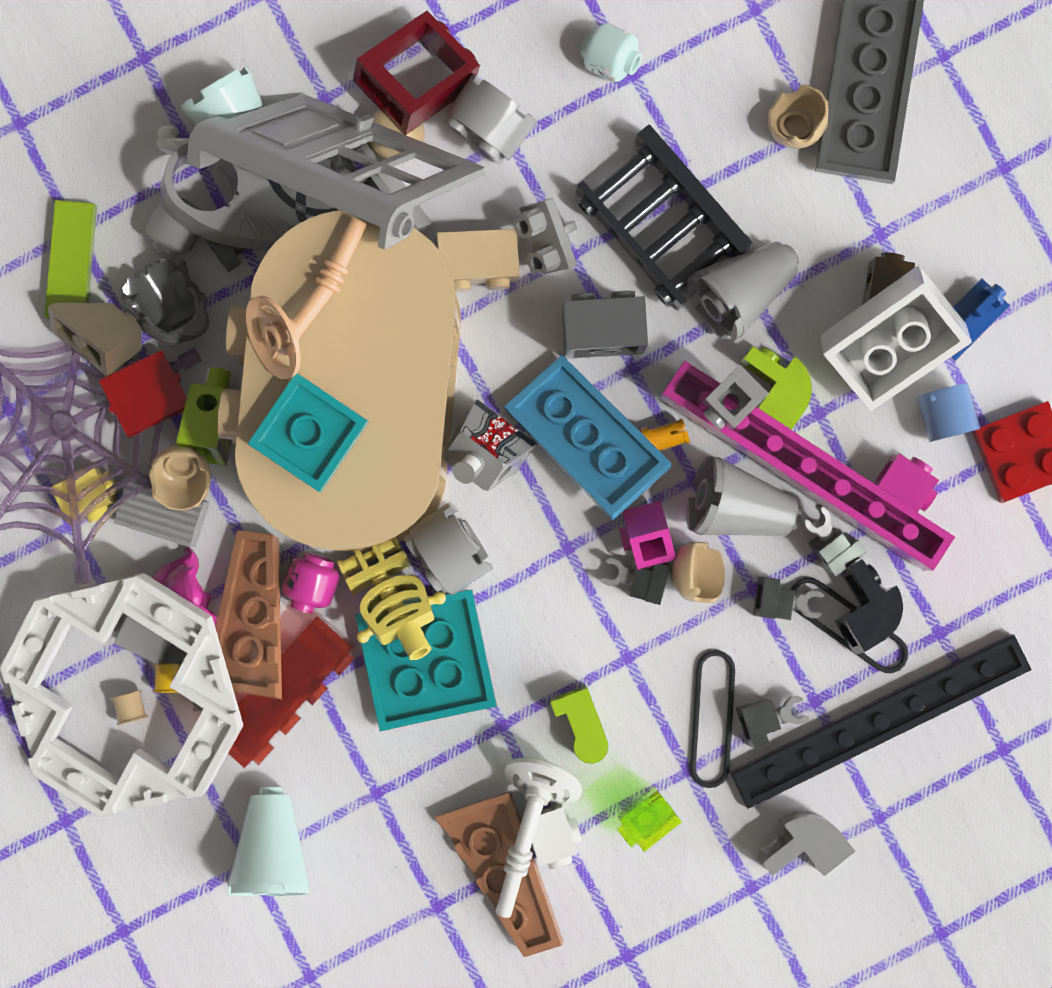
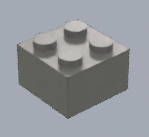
(604, 325)

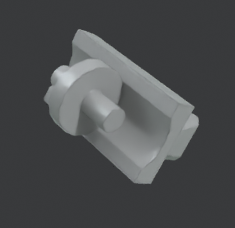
(548, 236)

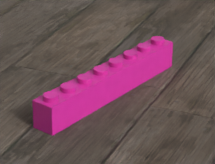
(814, 473)

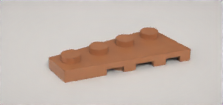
(250, 616)
(482, 839)

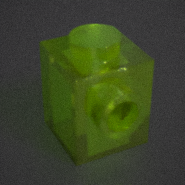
(647, 820)

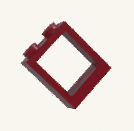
(391, 96)

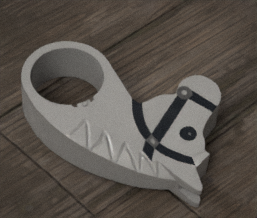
(258, 209)

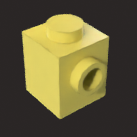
(82, 483)

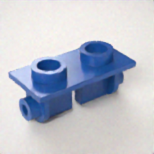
(980, 309)

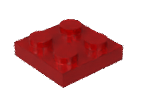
(1018, 451)

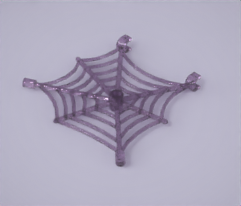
(56, 418)

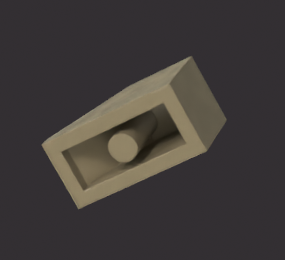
(97, 332)

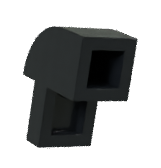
(878, 610)

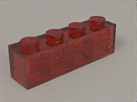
(304, 669)

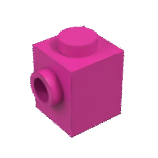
(908, 481)
(647, 535)

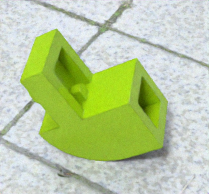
(789, 385)

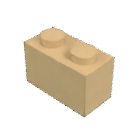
(480, 257)

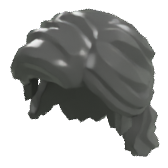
(166, 302)

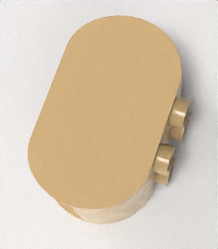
(379, 349)

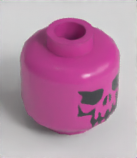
(310, 582)

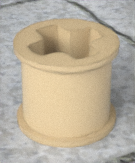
(129, 707)

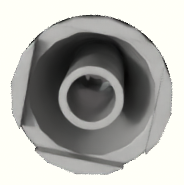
(742, 288)
(738, 503)

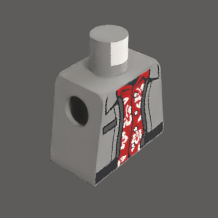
(486, 448)

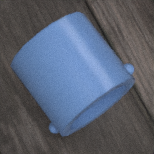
(948, 412)

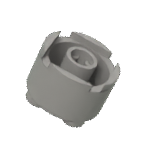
(490, 117)
(448, 549)

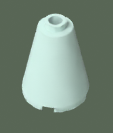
(225, 98)
(269, 849)

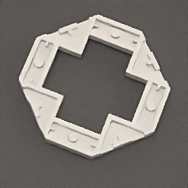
(200, 679)

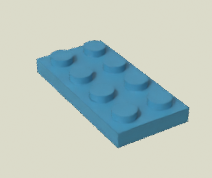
(587, 437)

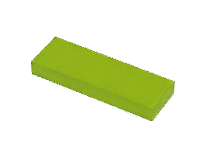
(71, 253)

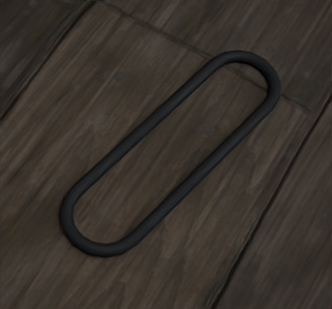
(842, 641)
(728, 723)

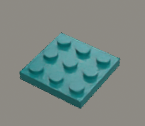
(441, 684)

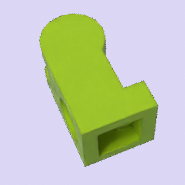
(589, 737)

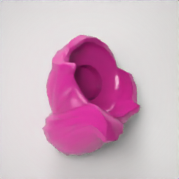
(181, 579)

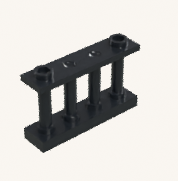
(676, 181)

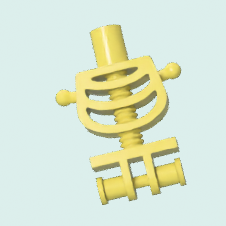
(399, 613)

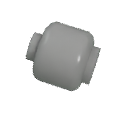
(167, 233)

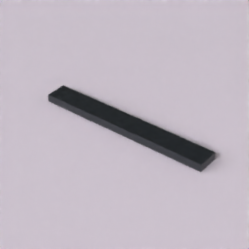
(880, 721)

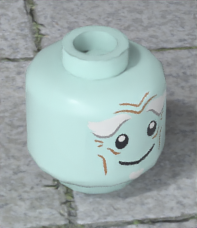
(611, 52)

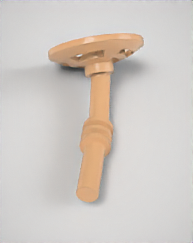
(282, 333)

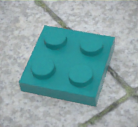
(308, 432)

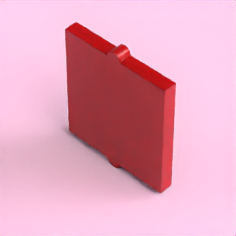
(144, 393)

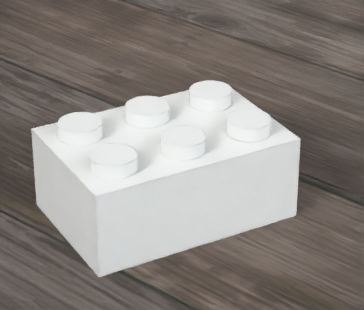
(895, 338)

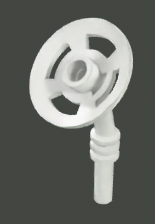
(545, 781)

